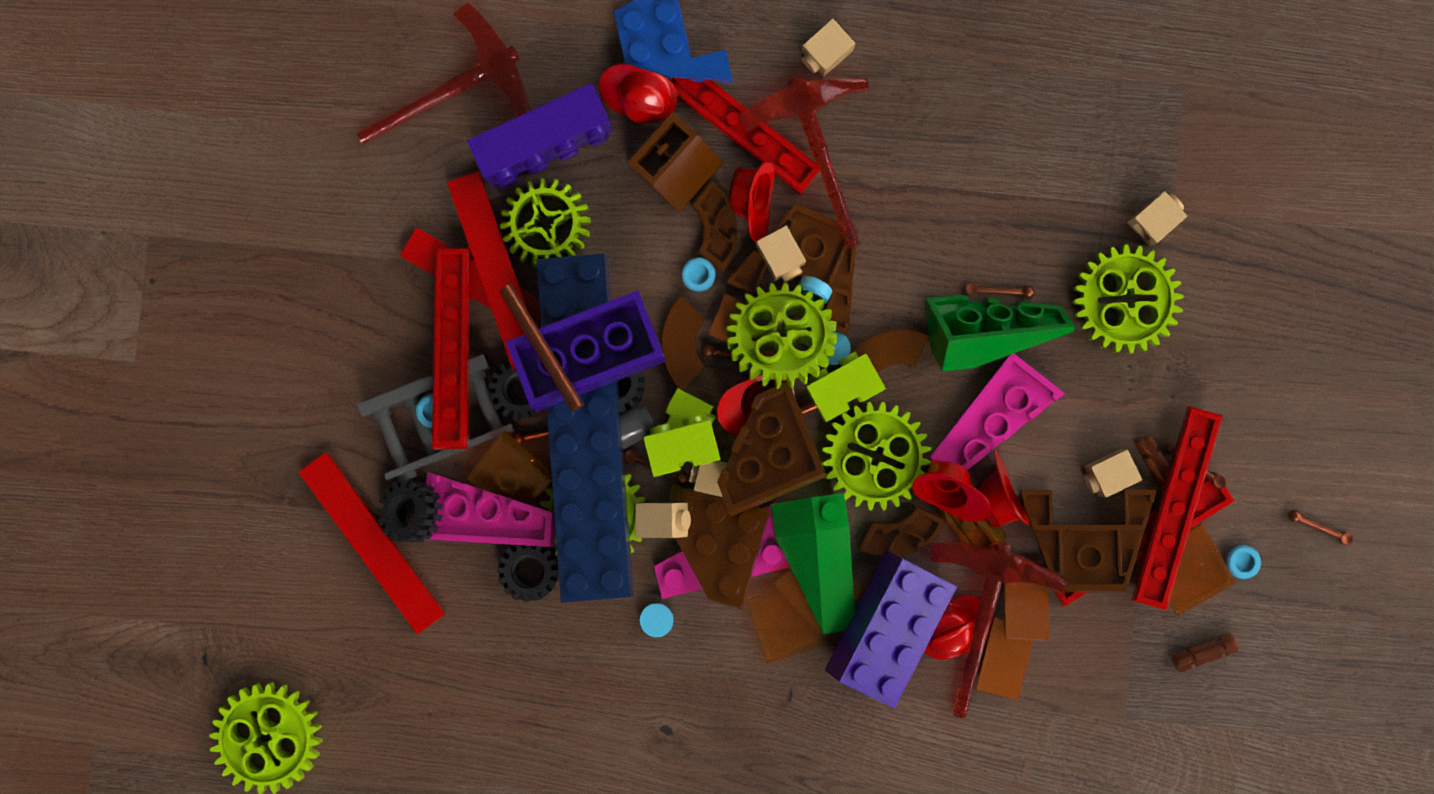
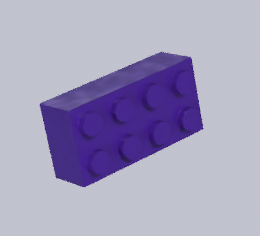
(541, 137)
(591, 349)
(890, 629)

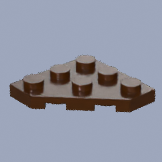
(770, 453)
(721, 546)

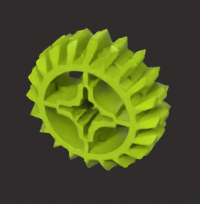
(559, 217)

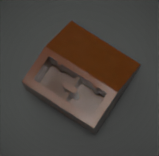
(675, 162)

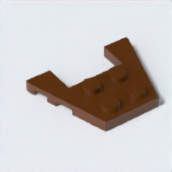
(825, 259)
(1090, 555)

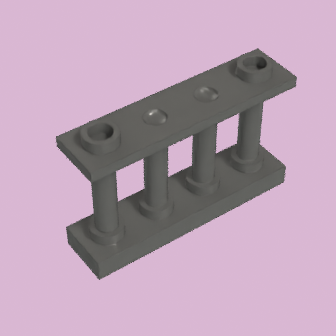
(409, 396)

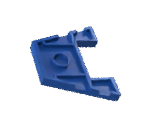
(657, 41)

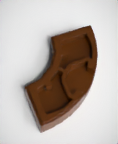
(718, 225)
(679, 343)
(893, 348)
(904, 536)

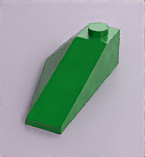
(977, 333)
(818, 549)

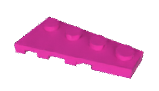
(1000, 408)
(487, 517)
(677, 576)

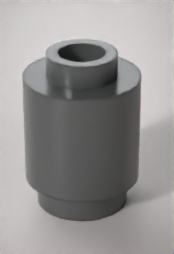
(635, 425)

